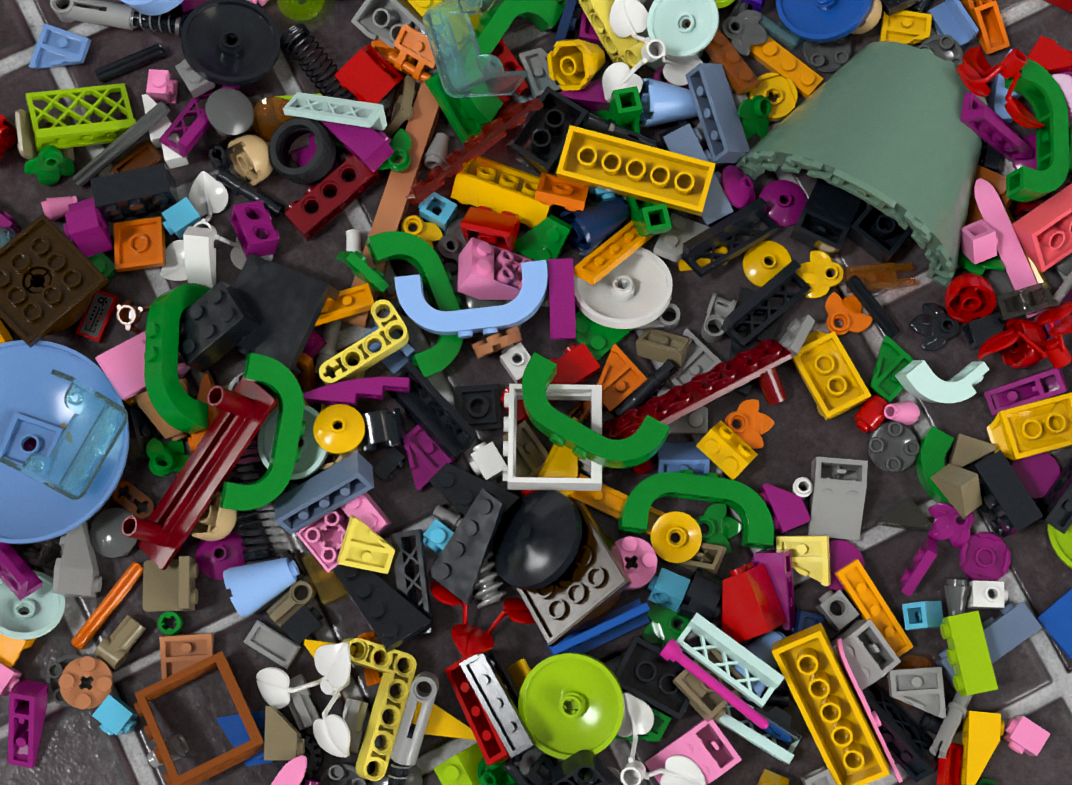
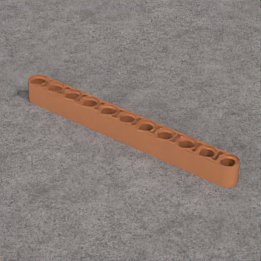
(394, 201)

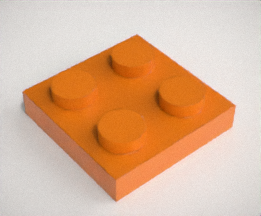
(561, 192)
(139, 244)

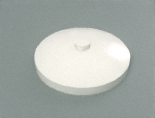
(629, 294)

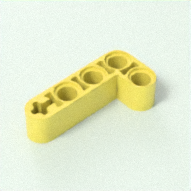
(619, 49)
(361, 348)

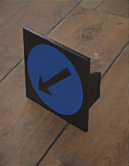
(779, 725)

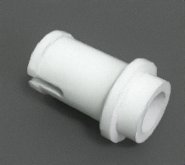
(353, 240)
(803, 483)

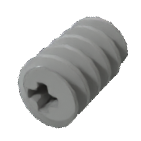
(488, 586)

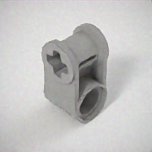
(716, 313)

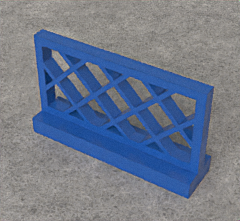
(611, 627)

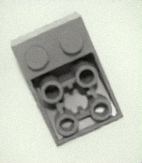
(837, 497)
(866, 652)

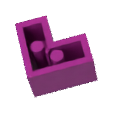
(87, 228)

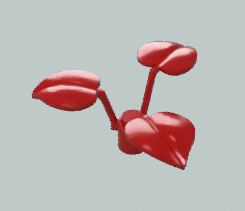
(976, 66)
(1055, 348)
(472, 639)

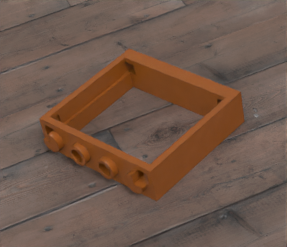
(219, 763)

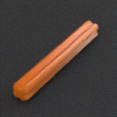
(107, 606)

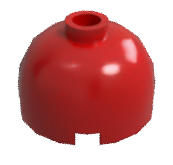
(969, 297)
(1021, 354)

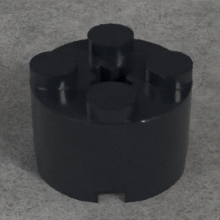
(382, 428)
(702, 596)

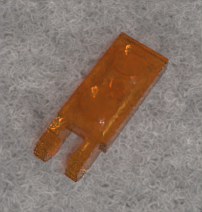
(881, 276)

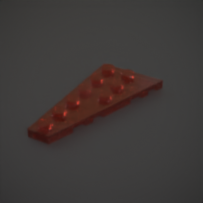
(473, 147)

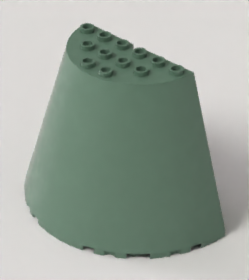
(891, 137)

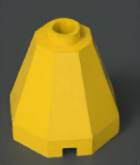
(574, 63)

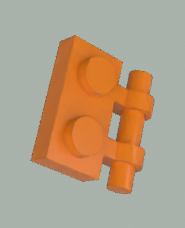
(413, 44)

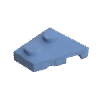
(58, 48)

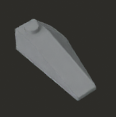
(385, 18)
(77, 570)

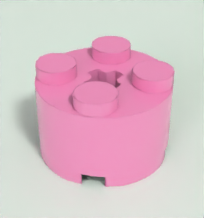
(645, 559)

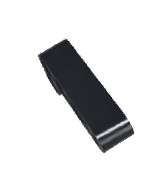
(583, 769)

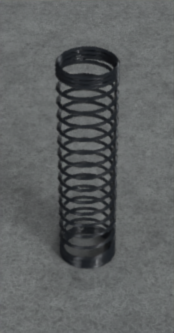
(297, 40)
(260, 554)

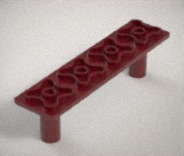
(704, 388)
(204, 472)

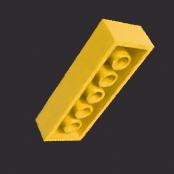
(635, 170)
(830, 707)

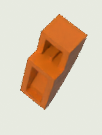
(988, 19)

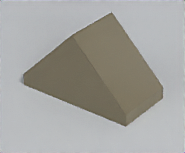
(967, 450)
(959, 487)
(708, 558)

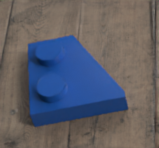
(237, 734)

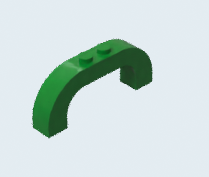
(489, 32)
(1051, 140)
(647, 217)
(437, 283)
(162, 360)
(577, 437)
(286, 438)
(750, 507)

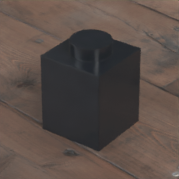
(981, 329)
(303, 624)

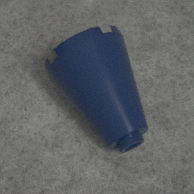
(595, 223)

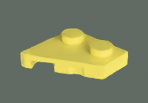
(365, 548)
(808, 555)

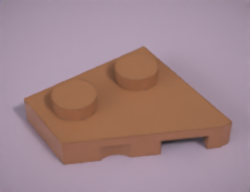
(183, 651)

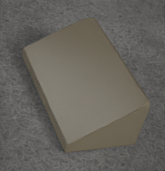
(662, 346)

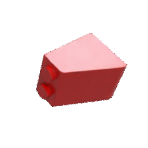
(750, 603)

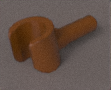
(387, 296)

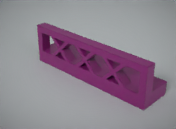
(993, 129)
(191, 133)
(17, 573)

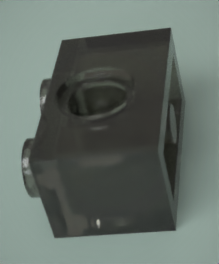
(1024, 301)

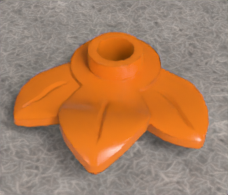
(848, 312)
(752, 423)

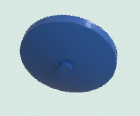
(822, 19)

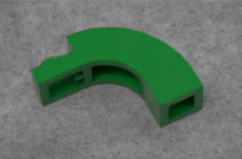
(931, 460)

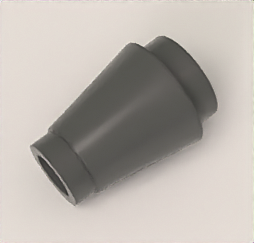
(956, 595)

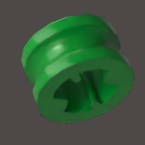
(161, 625)

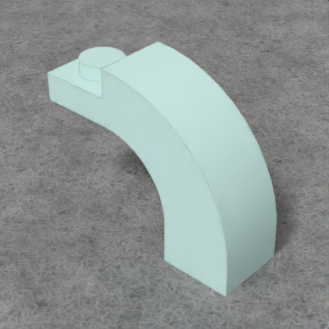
(926, 386)

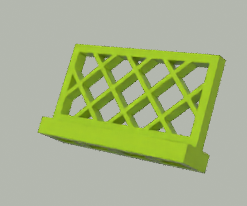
(84, 132)

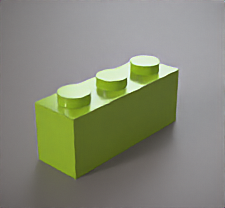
(968, 654)

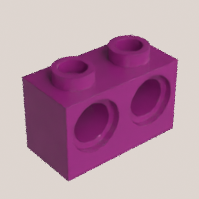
(254, 229)

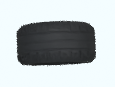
(284, 138)

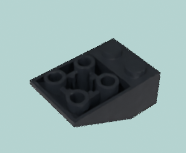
(826, 218)

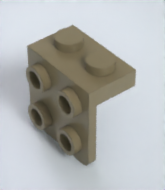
(26, 137)
(170, 588)

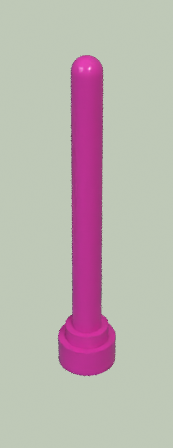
(674, 653)

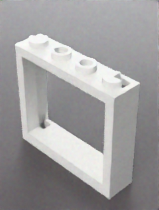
(554, 392)

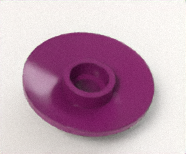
(737, 186)
(783, 214)
(213, 566)

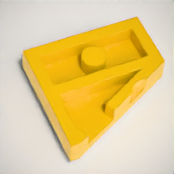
(905, 27)

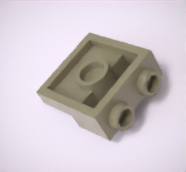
(702, 697)

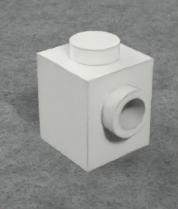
(515, 360)
(487, 461)
(986, 595)

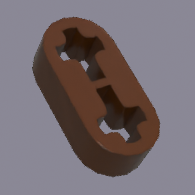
(137, 495)

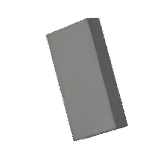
(272, 644)

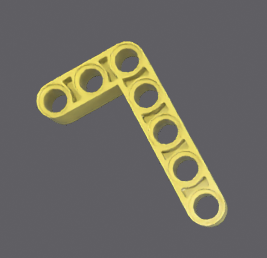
(383, 701)

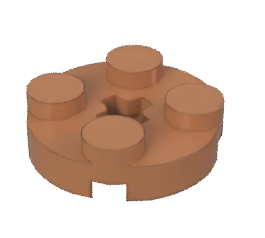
(497, 342)
(71, 681)

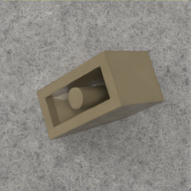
(281, 737)

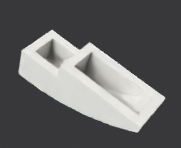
(171, 158)
(200, 256)

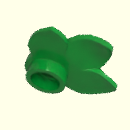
(754, 115)
(401, 146)
(49, 165)
(979, 268)
(169, 455)
(719, 526)
(662, 626)

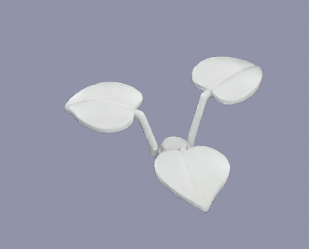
(631, 18)
(207, 198)
(334, 664)
(678, 768)

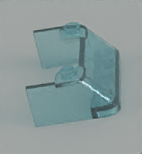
(458, 55)
(81, 446)

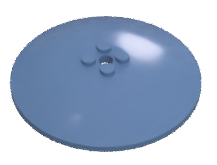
(35, 409)

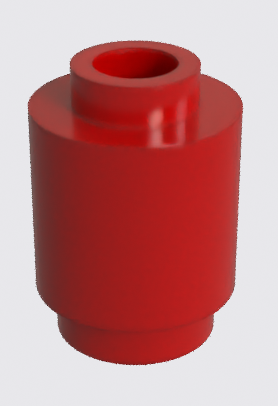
(870, 414)

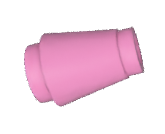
(56, 207)
(903, 412)

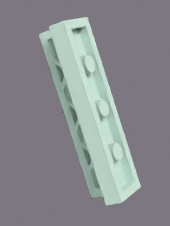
(337, 110)
(734, 651)
(757, 739)

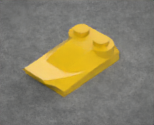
(830, 375)
(1033, 428)

